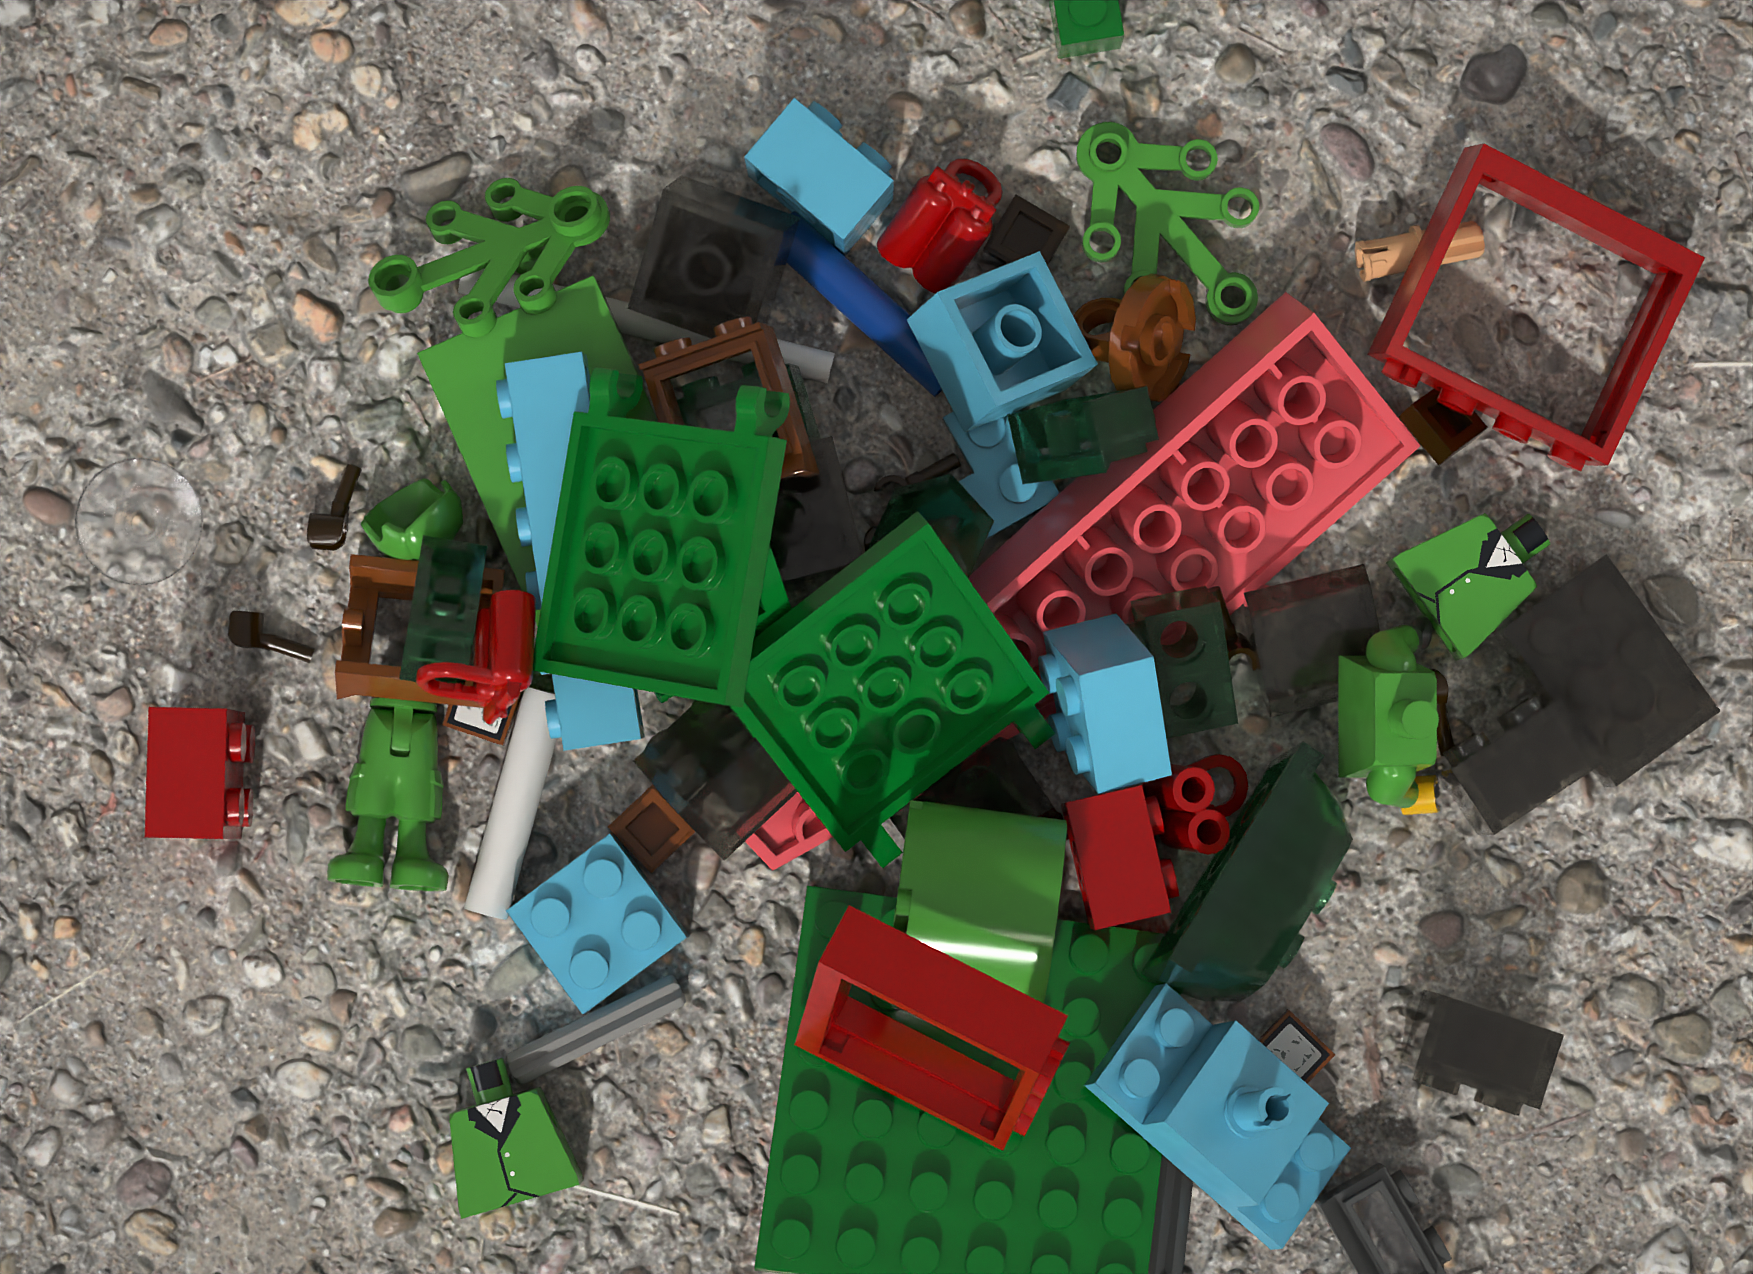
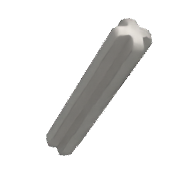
(596, 1029)

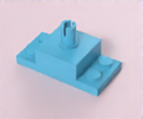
(1221, 1113)

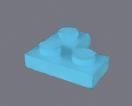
(996, 473)

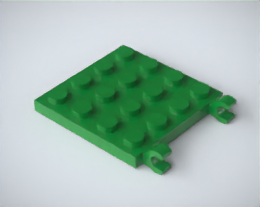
(661, 546)
(886, 685)

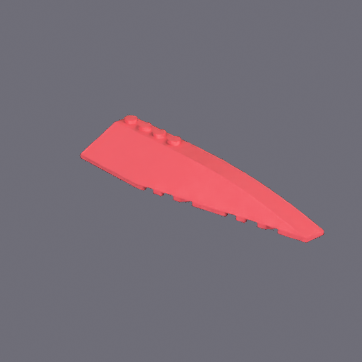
(1242, 480)

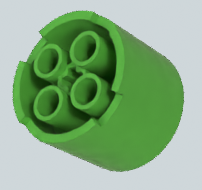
(984, 889)

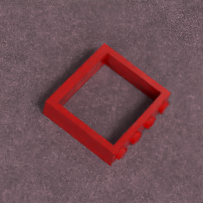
(1669, 261)
(948, 997)

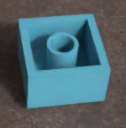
(821, 174)
(1001, 341)
(1105, 703)
(597, 923)

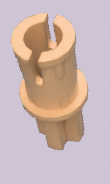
(1394, 253)

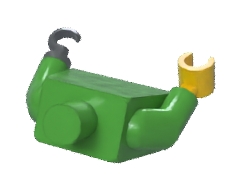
(1390, 718)

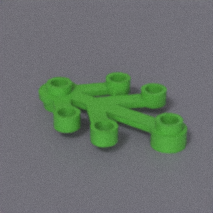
(1161, 212)
(564, 222)

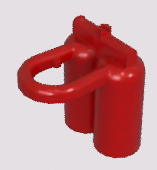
(941, 224)
(500, 657)
(1186, 808)

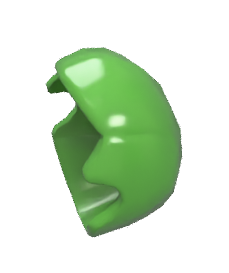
(414, 511)

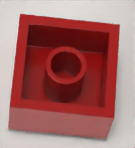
(198, 773)
(1119, 857)

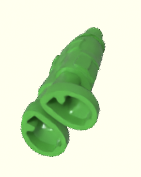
(397, 779)

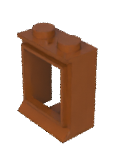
(732, 340)
(391, 579)

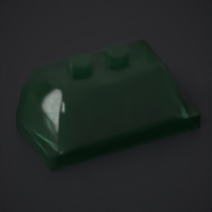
(1259, 887)

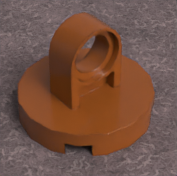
(1144, 334)

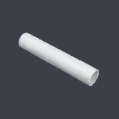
(513, 809)

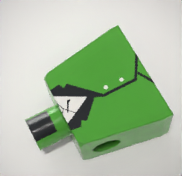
(1470, 578)
(507, 1145)

